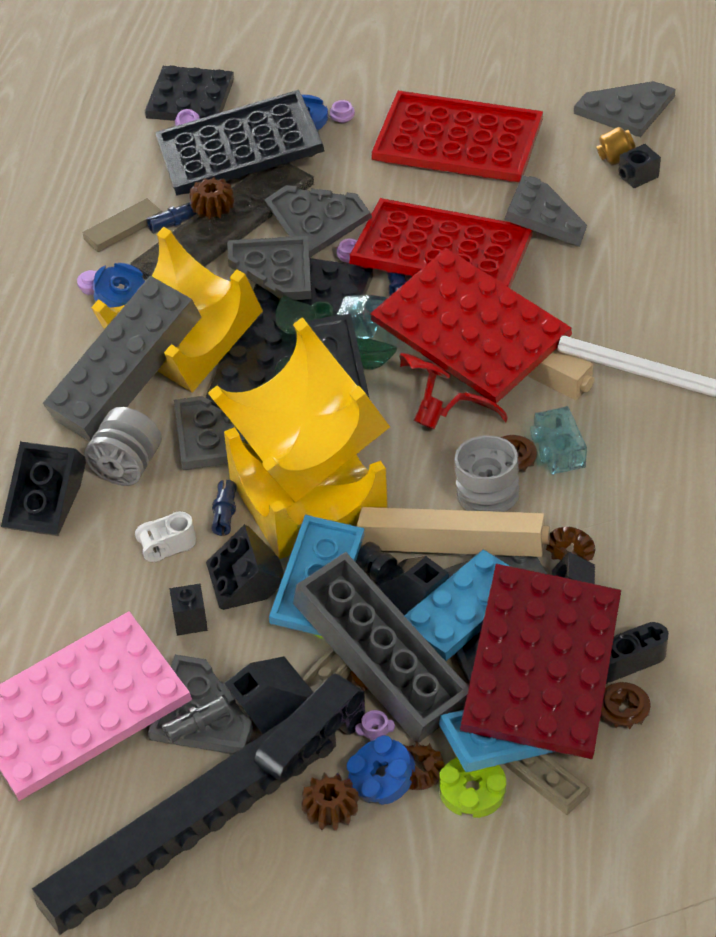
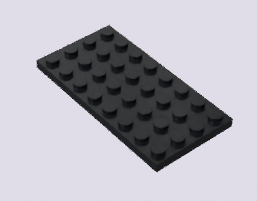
(263, 344)

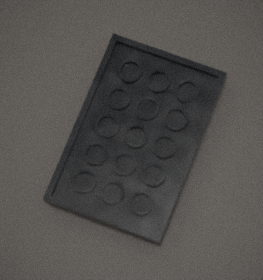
(239, 141)

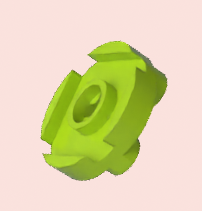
(471, 801)

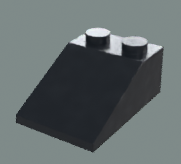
(43, 488)

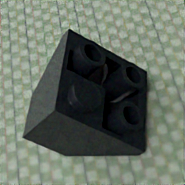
(244, 570)
(411, 582)
(269, 691)

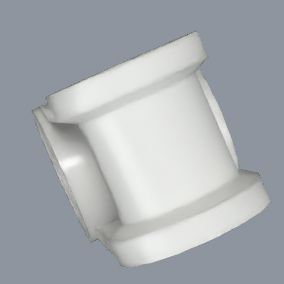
(169, 536)

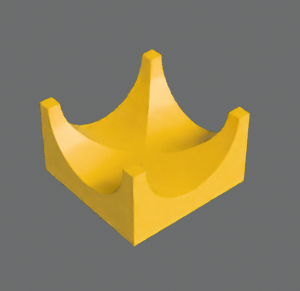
(224, 308)
(304, 417)
(275, 512)

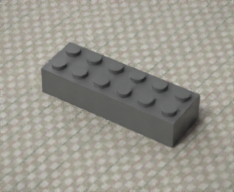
(122, 357)
(380, 646)

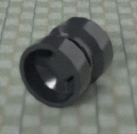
(374, 561)

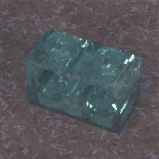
(559, 440)

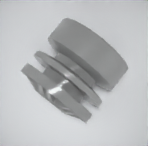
(123, 446)
(487, 474)

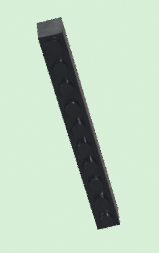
(159, 836)

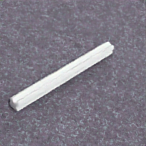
(637, 365)

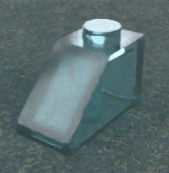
(360, 310)

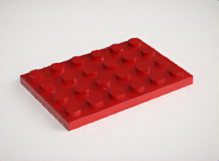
(458, 136)
(409, 236)
(471, 325)

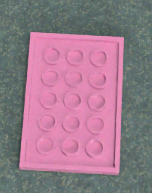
(83, 703)

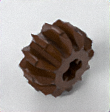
(211, 198)
(330, 801)

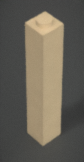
(565, 374)
(455, 531)

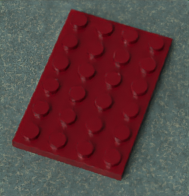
(542, 661)

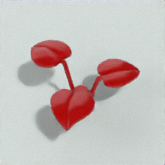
(431, 407)

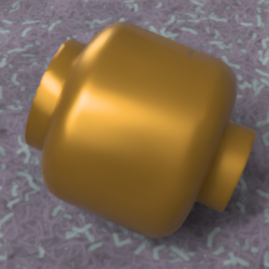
(615, 143)

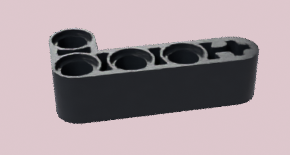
(637, 650)
(331, 707)

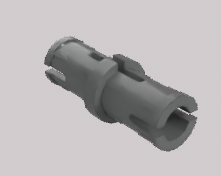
(196, 719)

